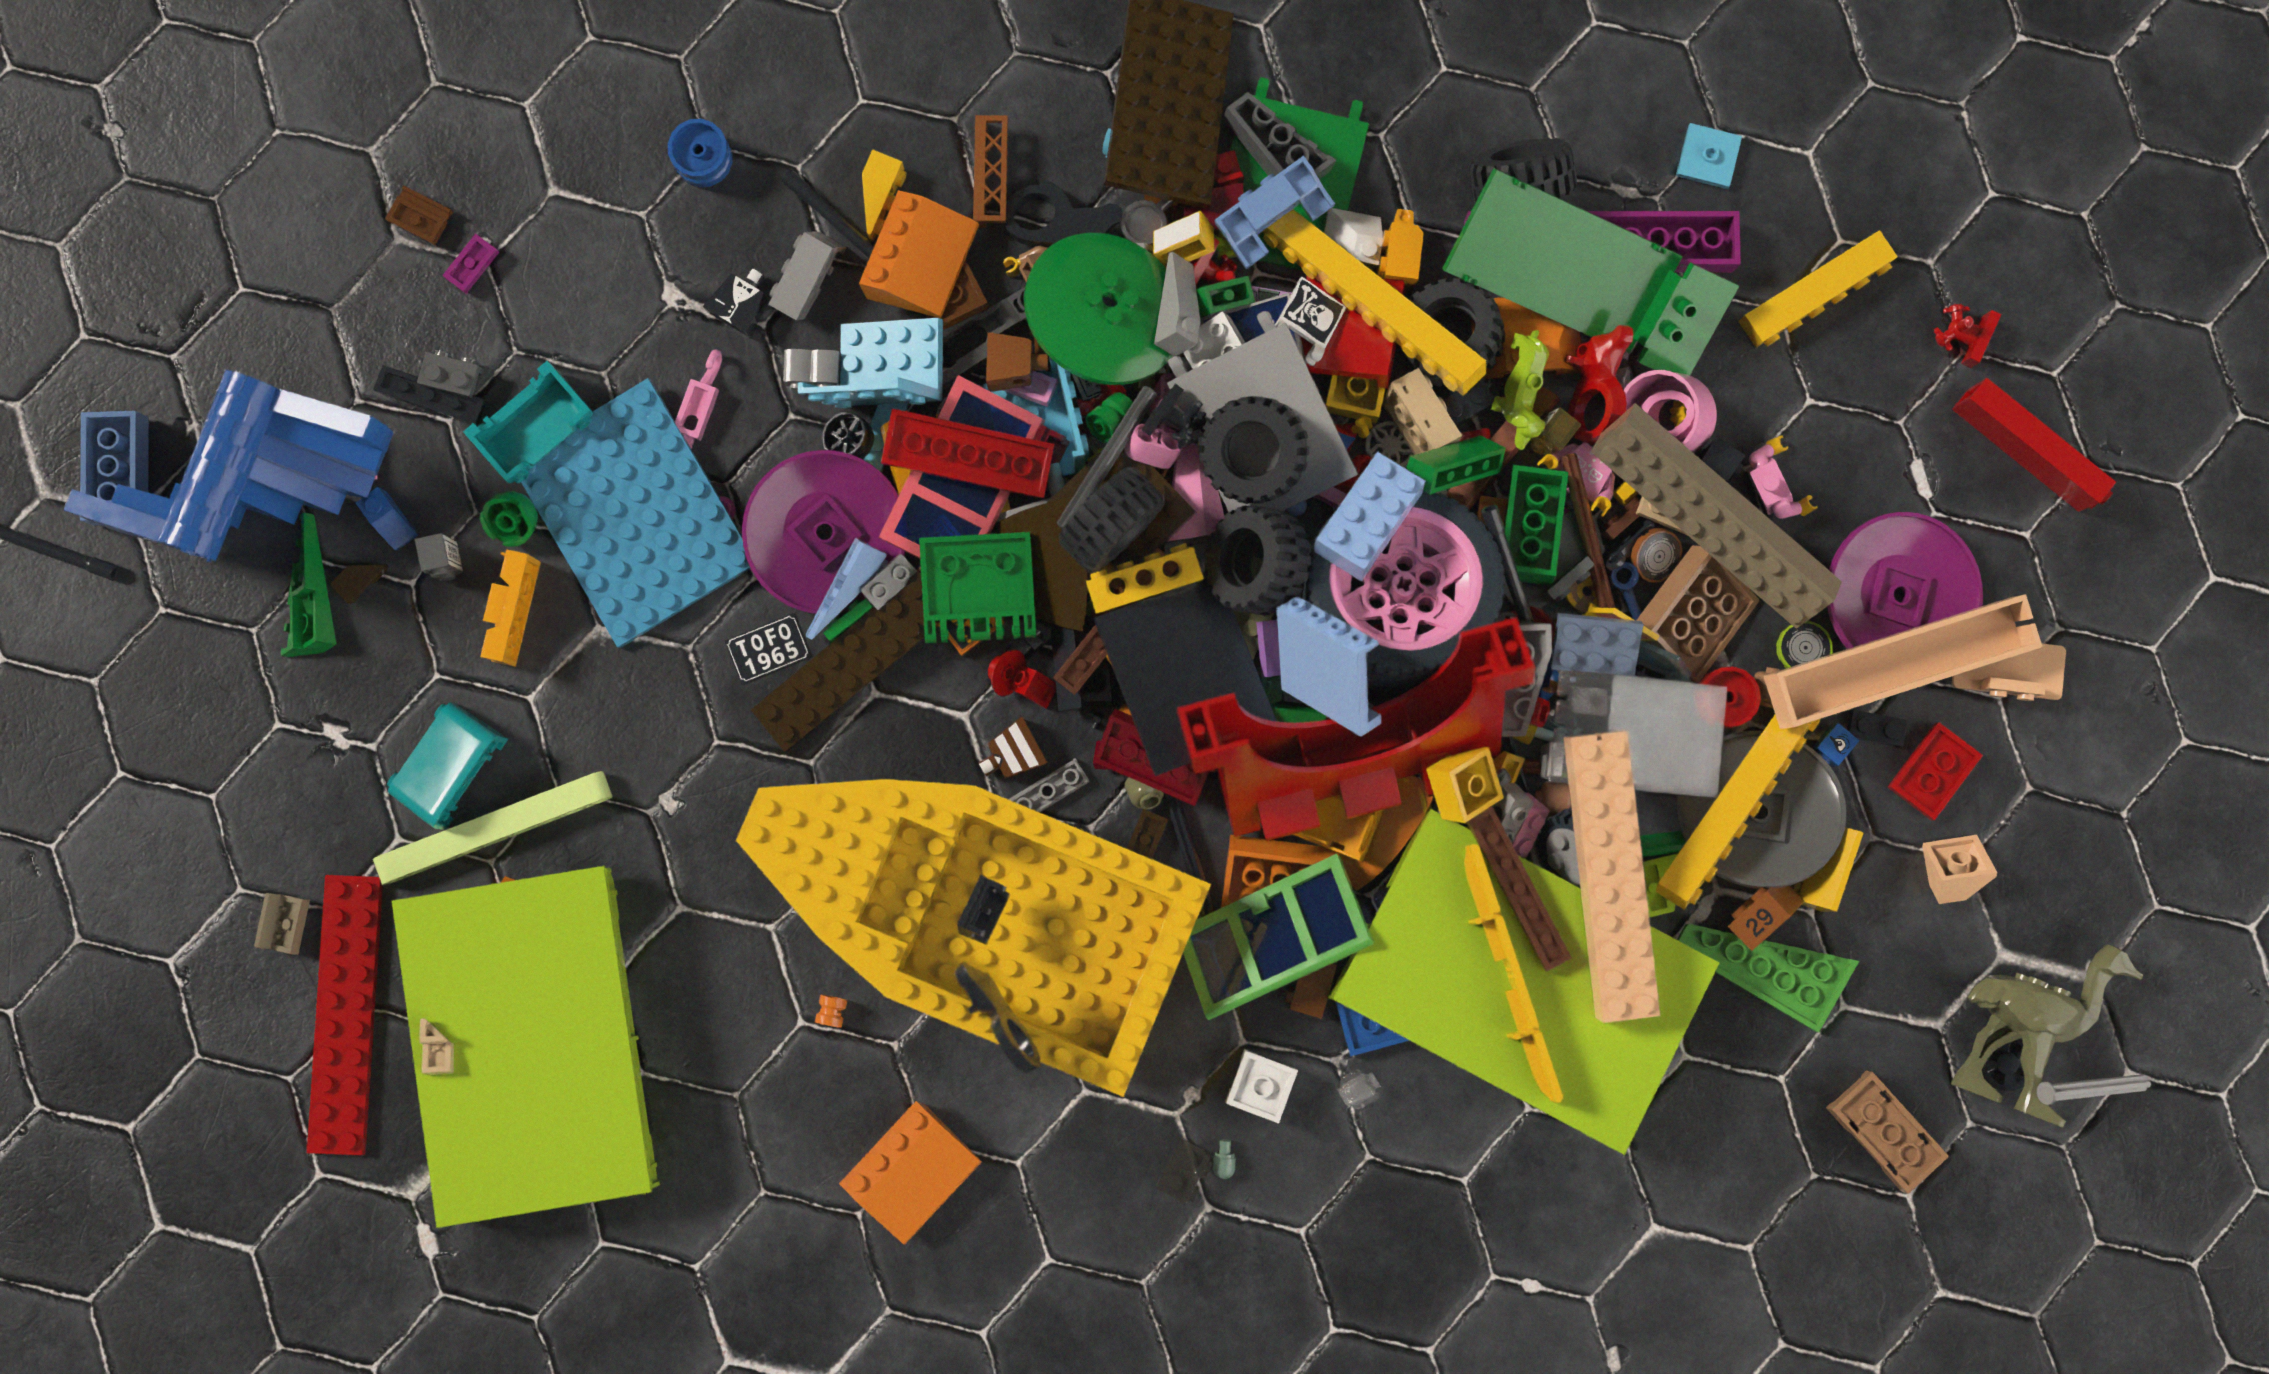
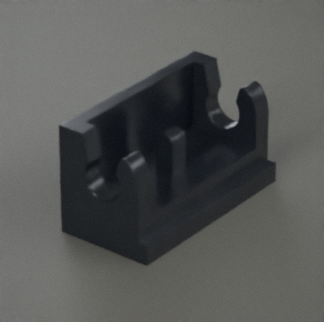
(983, 910)

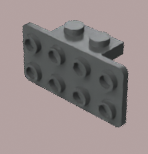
(1571, 567)

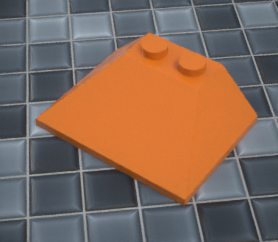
(1554, 335)

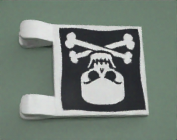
(1312, 316)

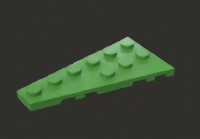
(1784, 976)

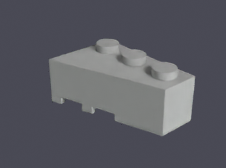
(804, 274)

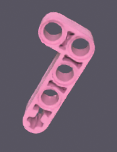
(1160, 447)

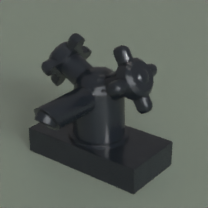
(1176, 419)

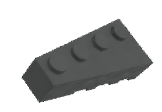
(1270, 139)

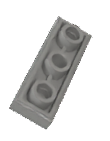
(1062, 781)

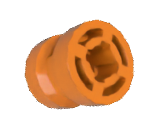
(831, 1010)

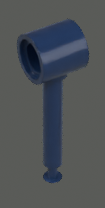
(1626, 587)

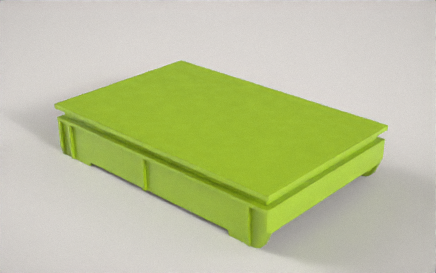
(1442, 990)
(542, 1046)

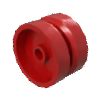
(1742, 694)

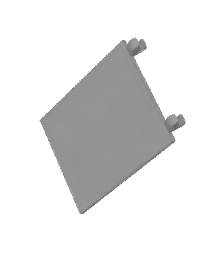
(1275, 370)

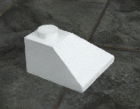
(1357, 234)

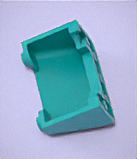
(530, 425)
(444, 764)

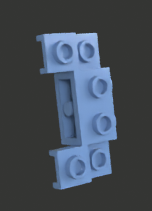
(1268, 204)

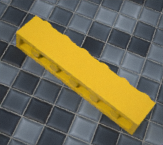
(1818, 289)

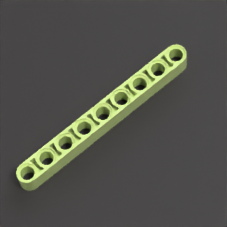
(492, 828)

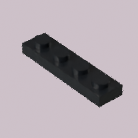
(405, 388)

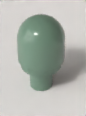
(1224, 1160)

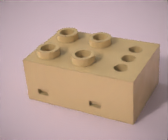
(1419, 413)

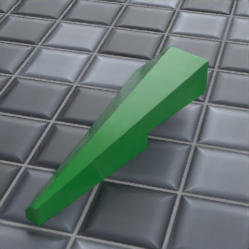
(310, 612)

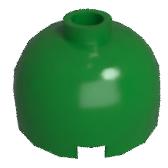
(509, 518)

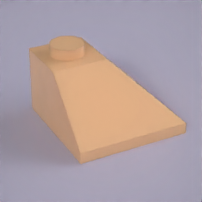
(1957, 868)

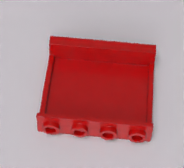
(1355, 346)

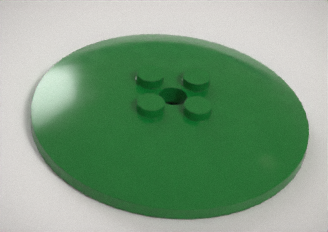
(1074, 323)

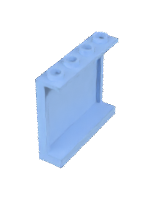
(1325, 664)

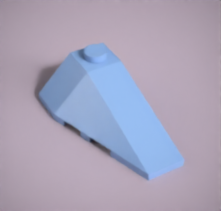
(856, 570)

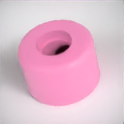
(1658, 386)

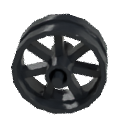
(848, 438)

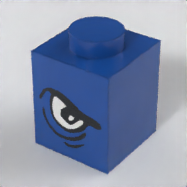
(1835, 744)

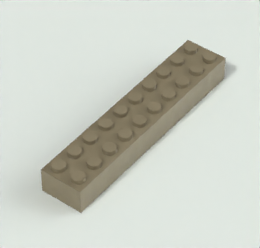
(1716, 516)

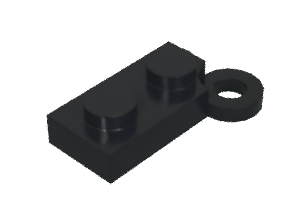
(1621, 547)

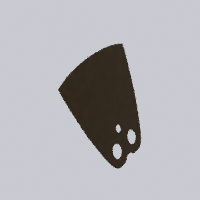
(1057, 576)

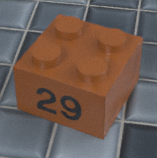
(1764, 914)

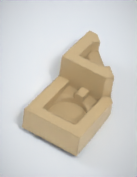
(437, 1050)

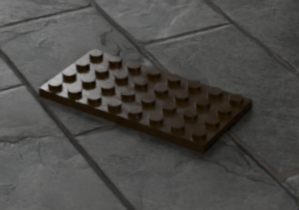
(1169, 100)

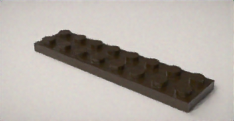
(844, 667)

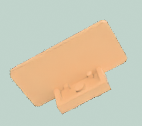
(2026, 675)

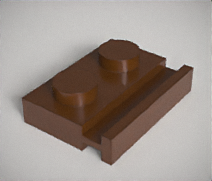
(418, 215)

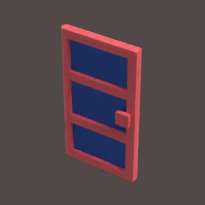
(952, 507)

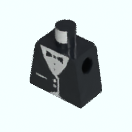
(739, 302)

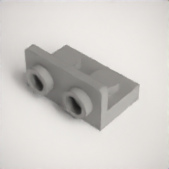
(888, 581)

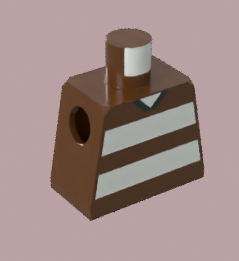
(1013, 752)

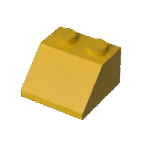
(1465, 784)

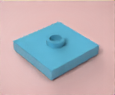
(1708, 156)

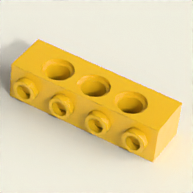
(1105, 600)

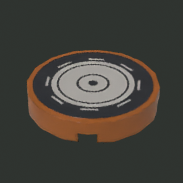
(1656, 554)

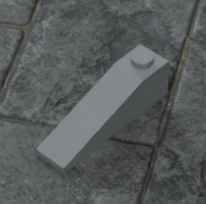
(1179, 308)

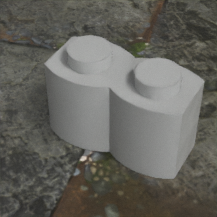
(812, 367)

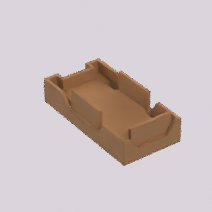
(1888, 1132)

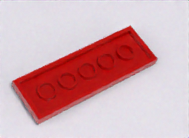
(967, 453)

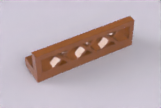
(981, 173)

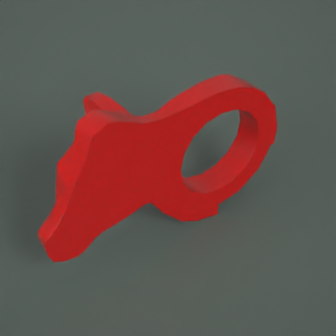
(1598, 367)

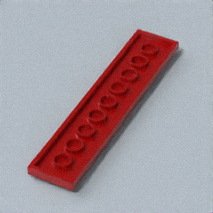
(345, 1015)

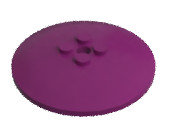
(791, 505)
(1906, 553)

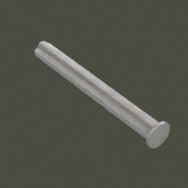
(2049, 1093)

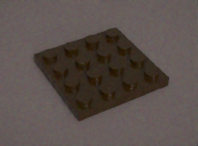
(1169, 520)

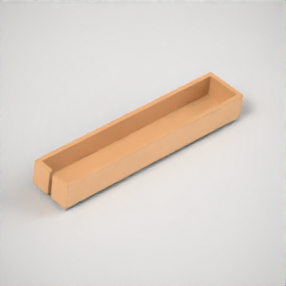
(1901, 662)
(1611, 876)

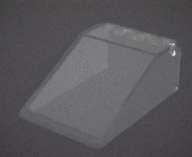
(1669, 725)

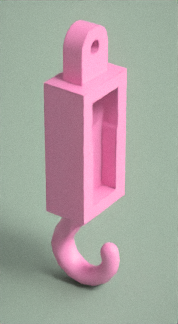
(700, 400)

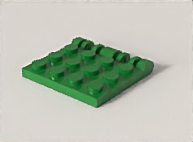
(977, 581)

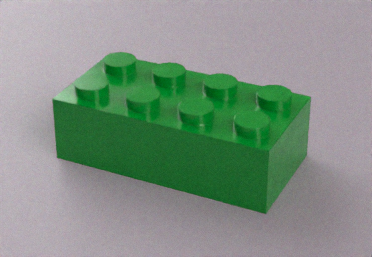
(1535, 521)

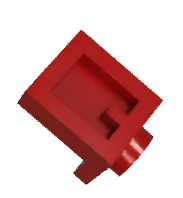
(1227, 170)
(1034, 686)

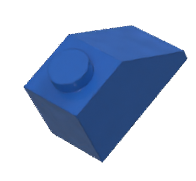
(387, 518)

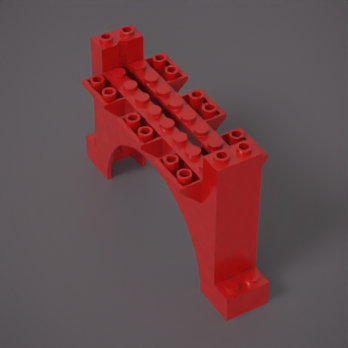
(1285, 767)

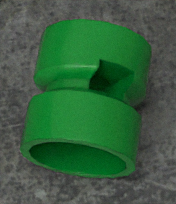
(1106, 418)

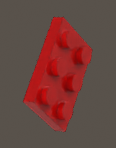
(1935, 771)

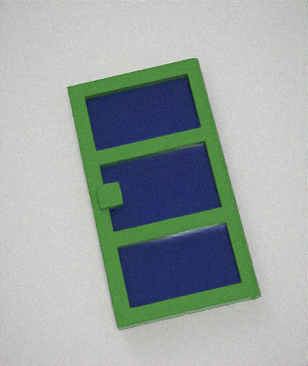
(1275, 936)

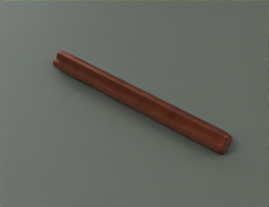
(1587, 530)

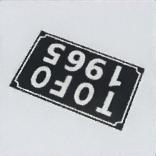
(767, 648)

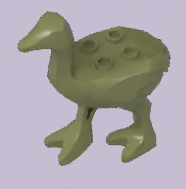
(2039, 1016)

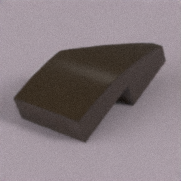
(356, 579)

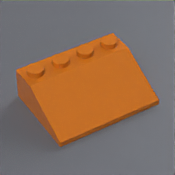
(918, 255)
(1259, 863)
(910, 1172)

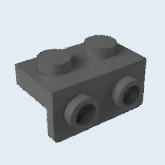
(448, 374)

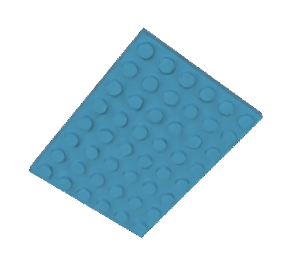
(636, 515)

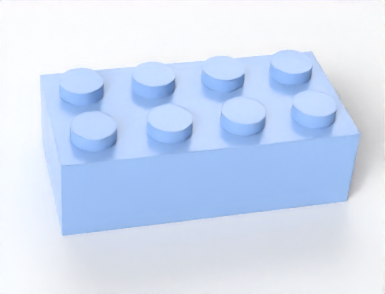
(1369, 516)

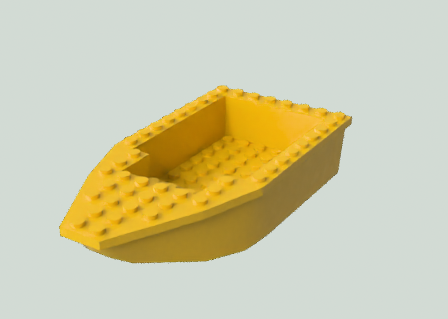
(1074, 953)

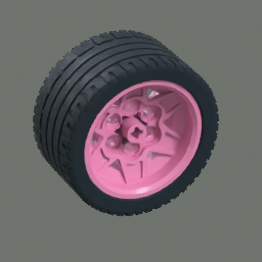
(1458, 555)

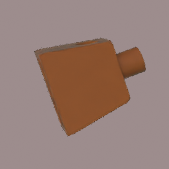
(1011, 362)

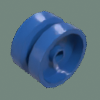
(697, 137)

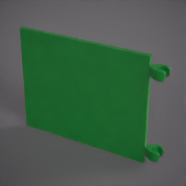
(1333, 135)

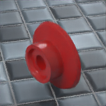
(1003, 669)

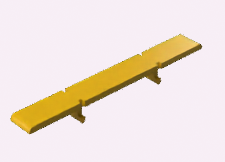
(1518, 996)

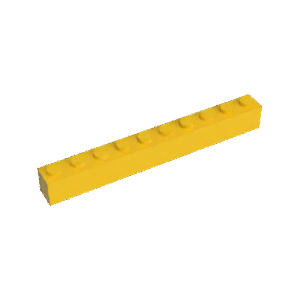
(1376, 302)
(1730, 811)

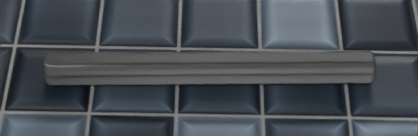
(1110, 453)

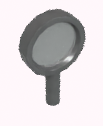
(1142, 219)

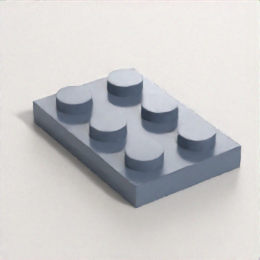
(1596, 644)

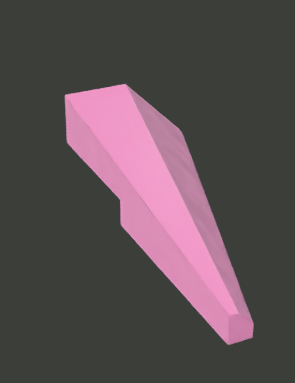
(1198, 493)

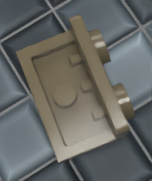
(282, 923)

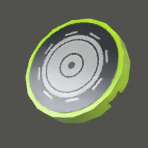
(1803, 644)

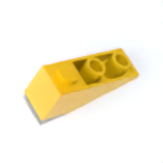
(880, 181)

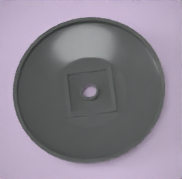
(1800, 826)

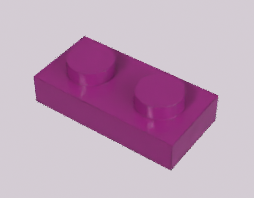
(470, 263)

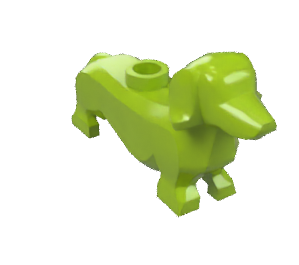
(1523, 387)

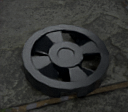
(2007, 1064)

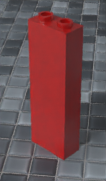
(2034, 446)

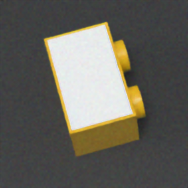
(1187, 237)

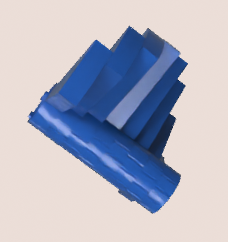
(256, 454)

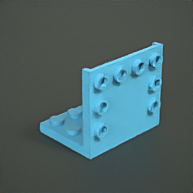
(886, 364)
(1059, 417)

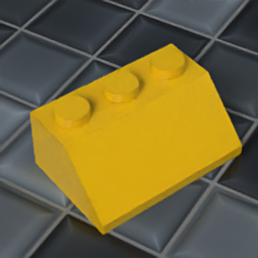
(1826, 887)

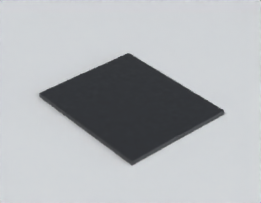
(1174, 655)

